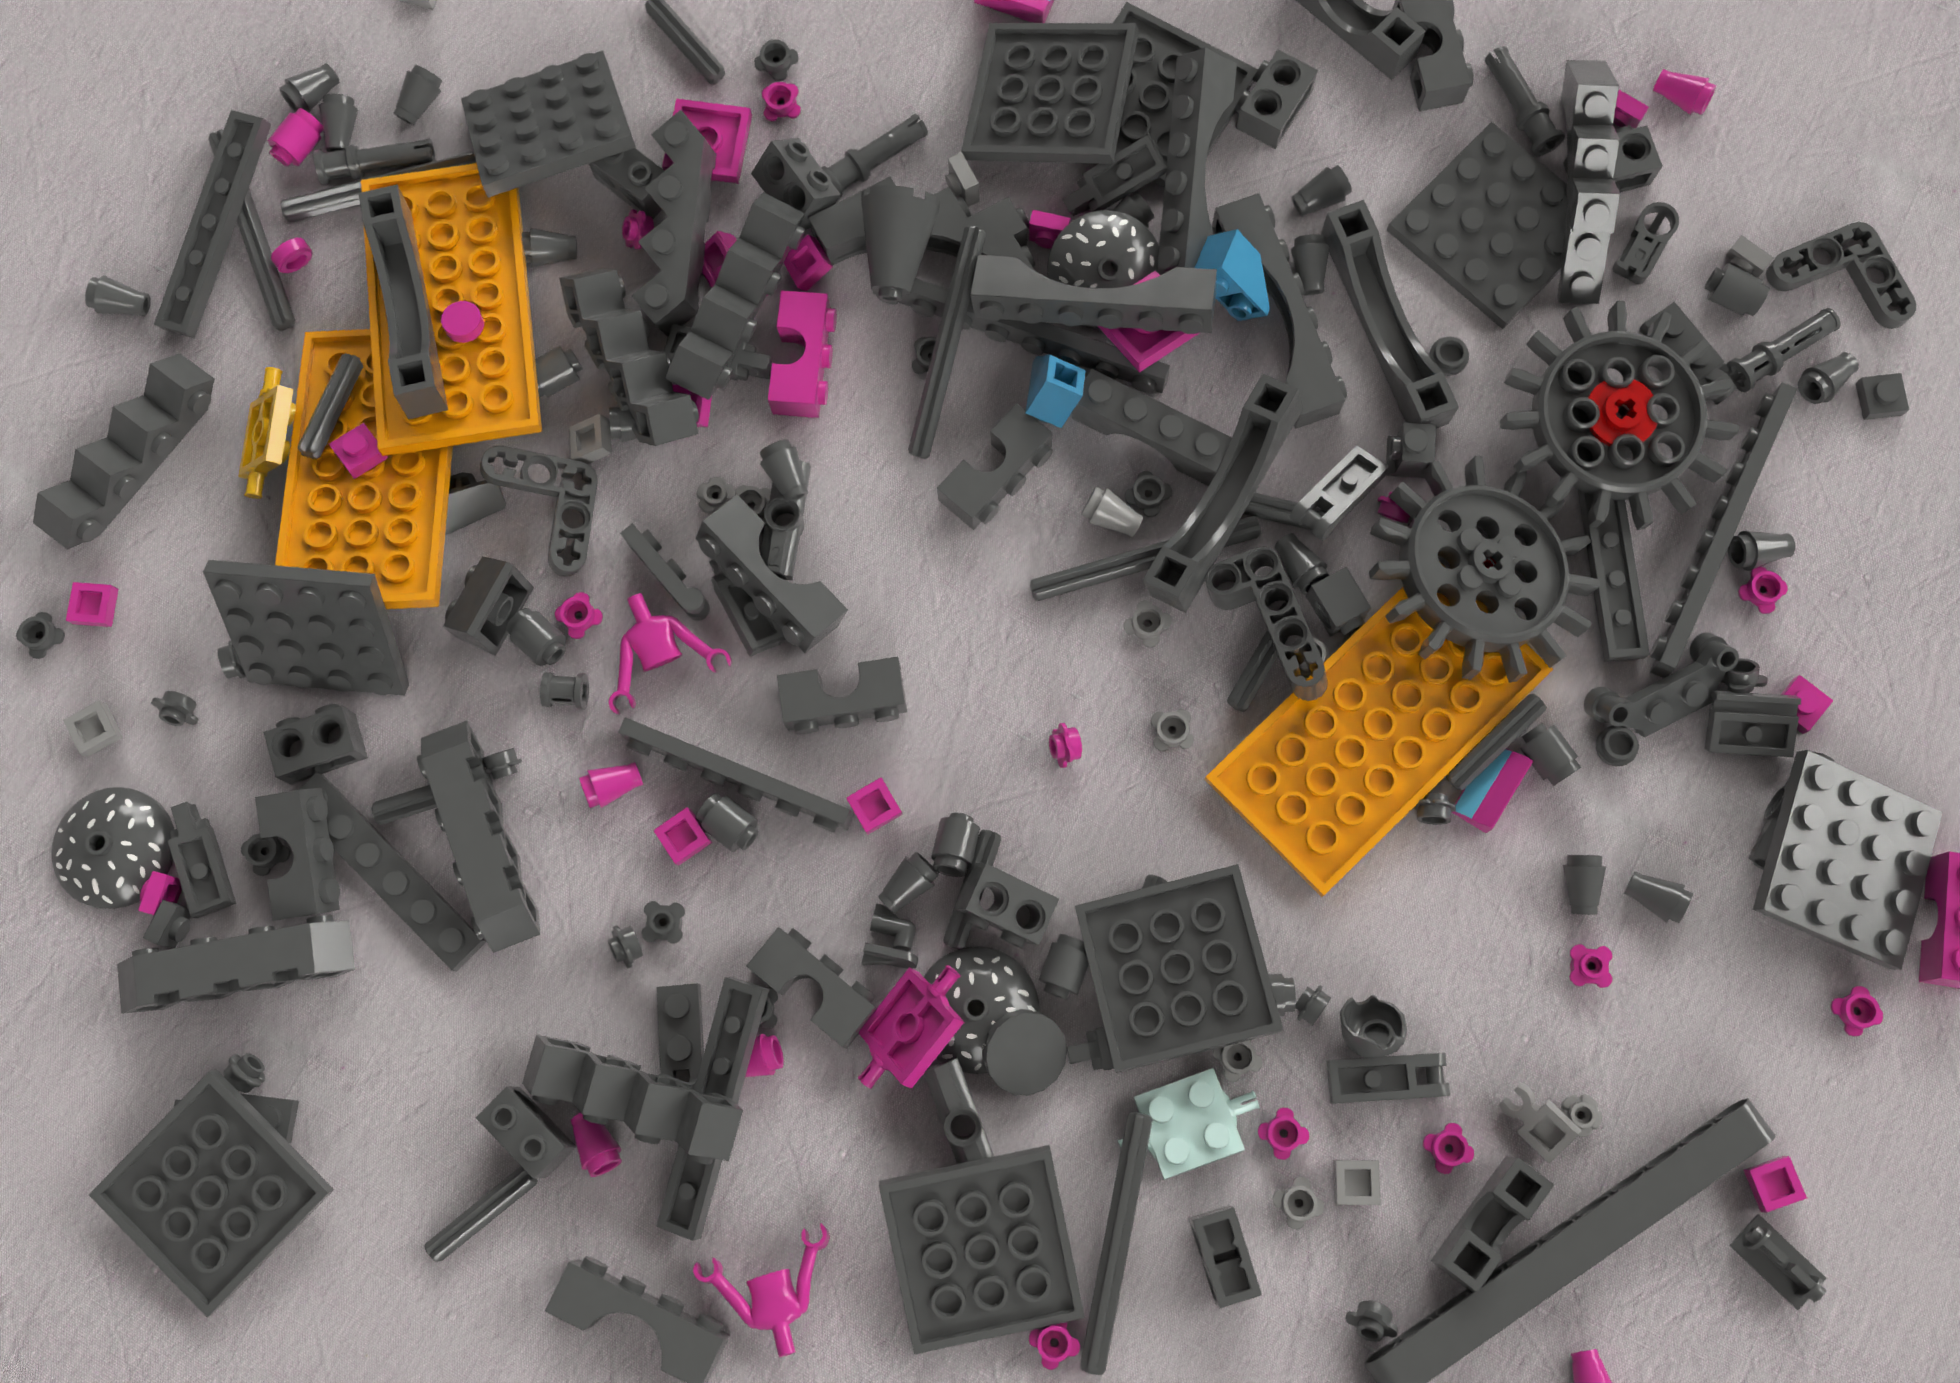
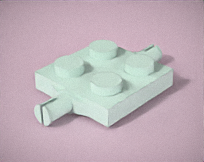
(1193, 1122)

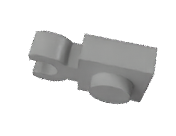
(1544, 1127)

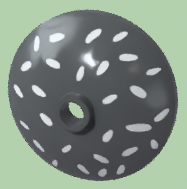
(1098, 238)
(134, 846)
(994, 981)

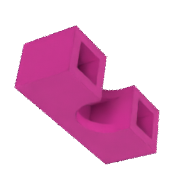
(799, 386)
(1942, 950)

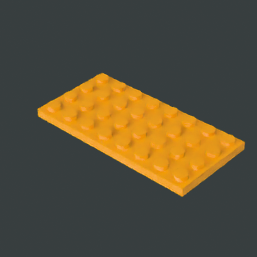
(475, 255)
(374, 524)
(1347, 767)

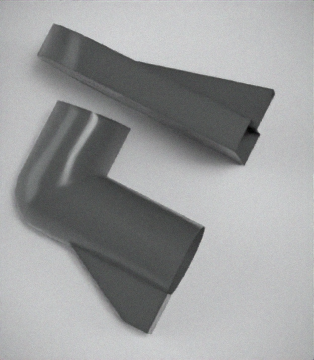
(904, 931)

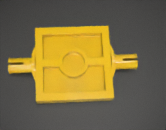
(266, 431)

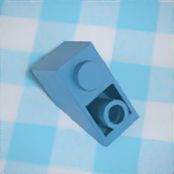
(1239, 274)
(1054, 389)

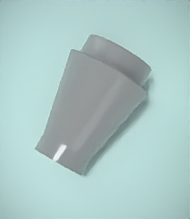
(1111, 512)

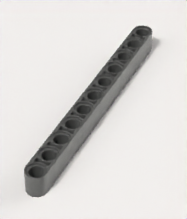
(1573, 1247)

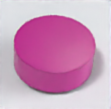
(291, 255)
(462, 321)

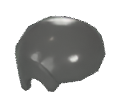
(1372, 1027)

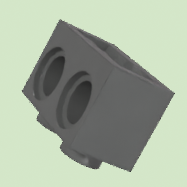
(1279, 100)
(1639, 172)
(627, 177)
(795, 178)
(316, 751)
(1009, 896)
(526, 1132)
(1225, 1256)

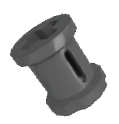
(564, 690)

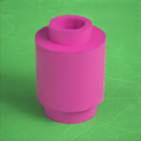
(295, 138)

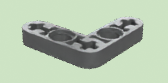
(1856, 261)
(566, 494)

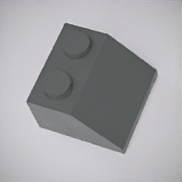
(487, 603)

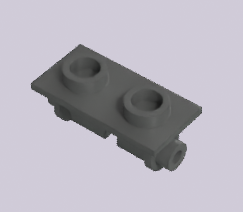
(1779, 1263)

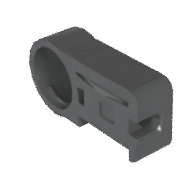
(1645, 246)

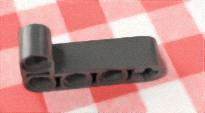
(1279, 623)

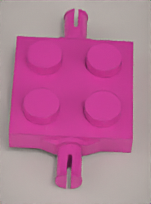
(910, 1027)

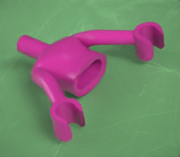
(655, 646)
(772, 1294)

